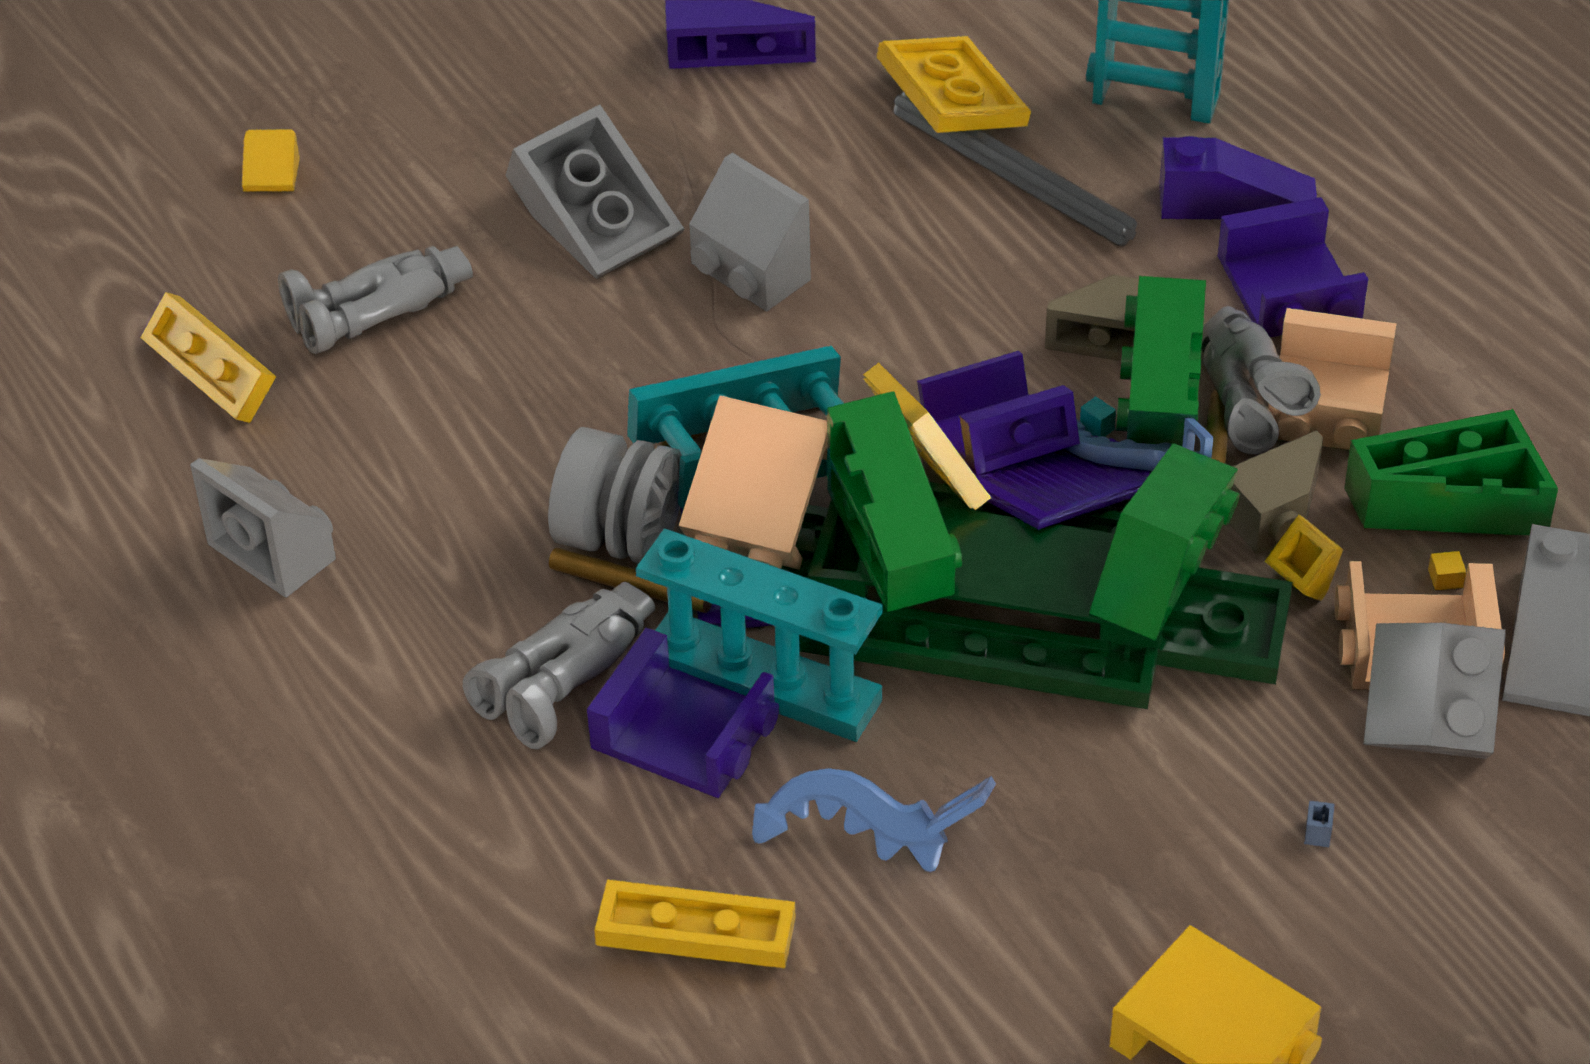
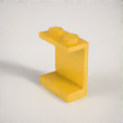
(1215, 1009)

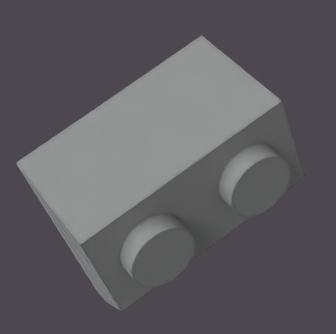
(752, 234)
(262, 525)
(1435, 688)

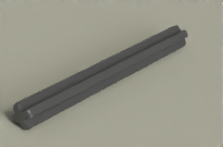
(1029, 176)

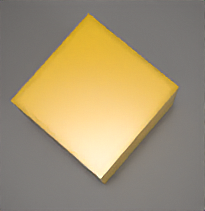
(1447, 570)

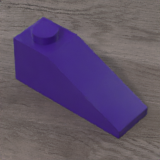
(736, 34)
(1219, 179)

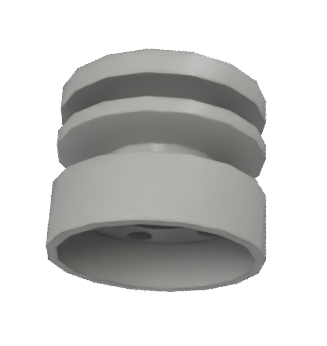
(613, 494)

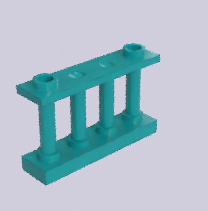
(1203, 45)
(686, 405)
(796, 606)

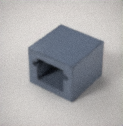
(1319, 823)

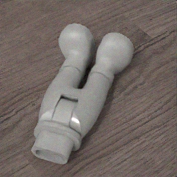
(369, 294)
(1241, 350)
(556, 660)

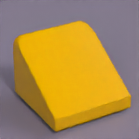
(270, 160)
(1306, 558)

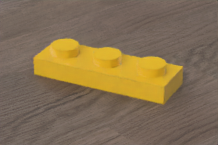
(208, 357)
(695, 923)

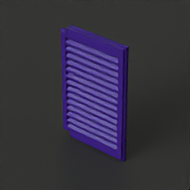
(1059, 487)

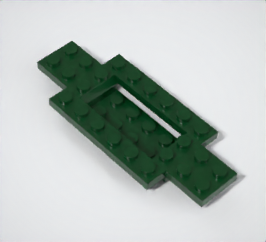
(1217, 627)

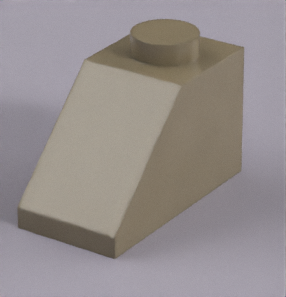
(1092, 319)
(1275, 490)

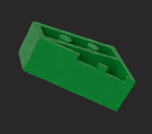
(1164, 359)
(1452, 478)
(889, 502)
(1164, 539)

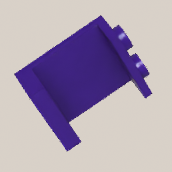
(1282, 262)
(994, 418)
(677, 720)

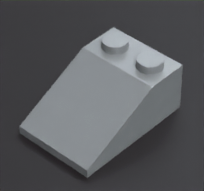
(591, 193)
(1552, 624)

